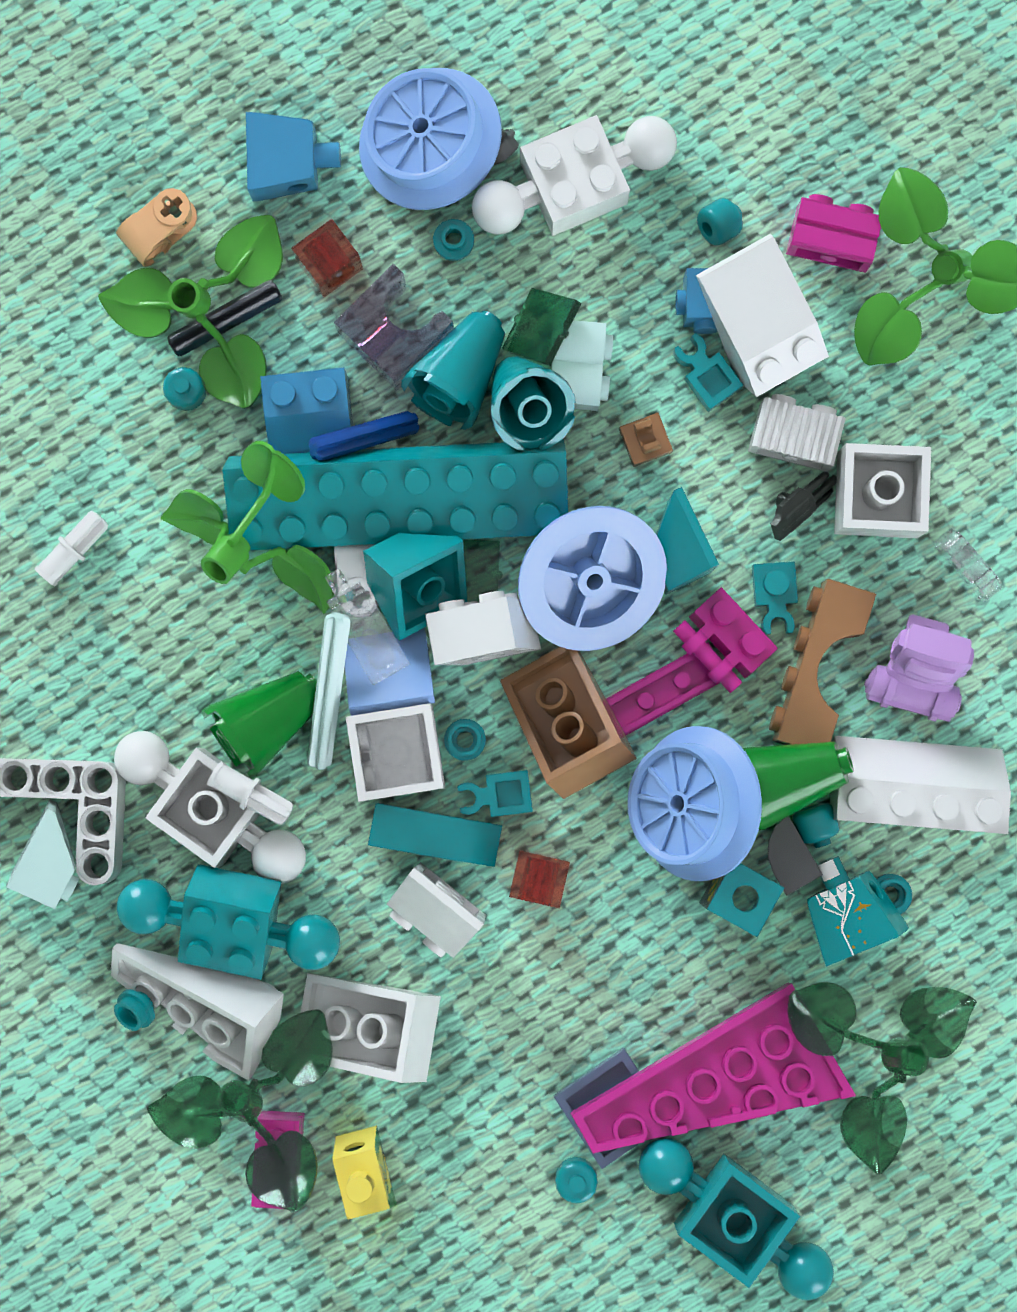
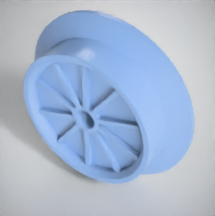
(430, 138)
(592, 578)
(696, 803)

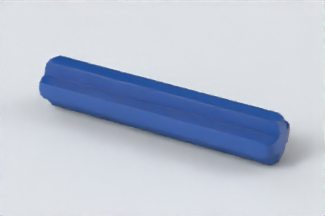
(363, 436)

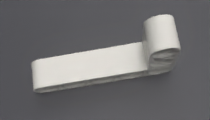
(90, 802)

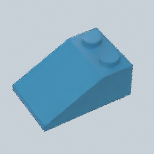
(305, 407)

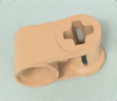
(154, 228)

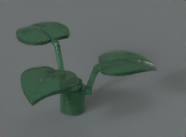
(937, 1026)
(285, 1168)

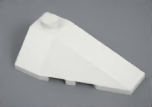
(221, 1007)

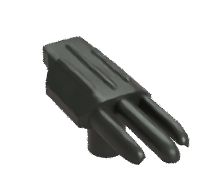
(800, 504)

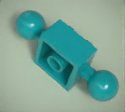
(228, 922)
(736, 1220)

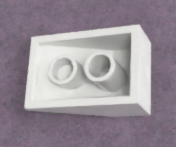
(762, 316)
(435, 911)
(375, 1026)

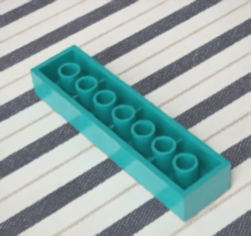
(408, 490)

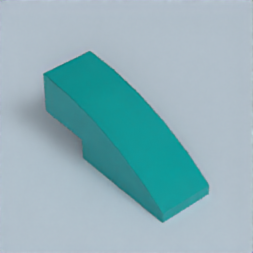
(434, 835)

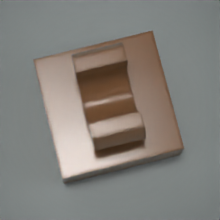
(645, 439)

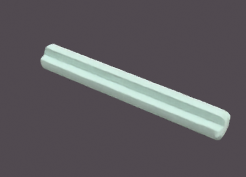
(328, 690)

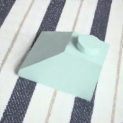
(46, 862)

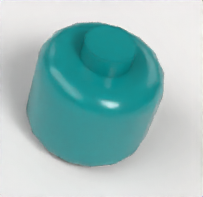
(720, 221)
(184, 388)
(816, 824)
(576, 1180)

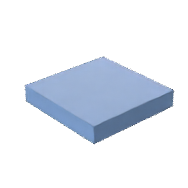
(402, 689)

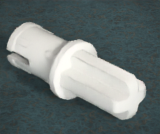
(72, 548)
(250, 793)

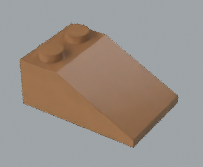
(567, 721)

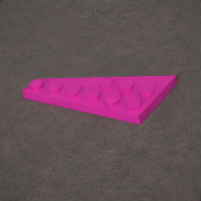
(719, 1078)

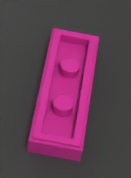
(660, 692)

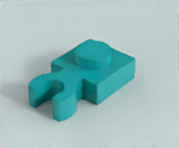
(710, 378)
(775, 587)
(505, 794)

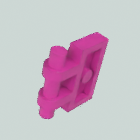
(731, 633)

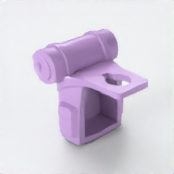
(922, 670)

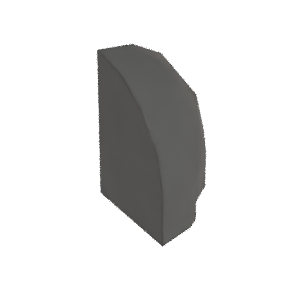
(790, 857)

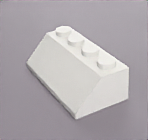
(924, 786)

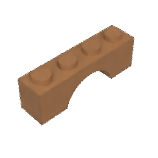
(837, 614)

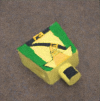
(362, 1173)

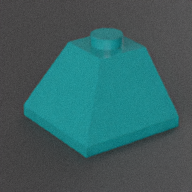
(684, 544)
(413, 576)

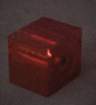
(327, 258)
(539, 878)

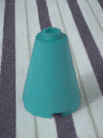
(457, 371)
(530, 404)

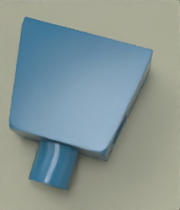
(285, 156)

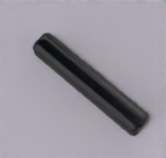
(225, 317)

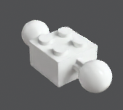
(574, 175)
(200, 814)

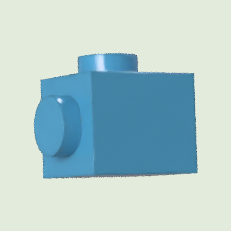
(692, 304)

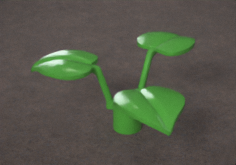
(911, 210)
(146, 296)
(230, 553)

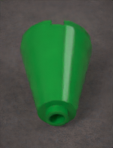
(262, 719)
(797, 776)

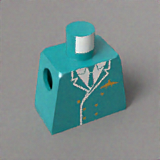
(852, 913)

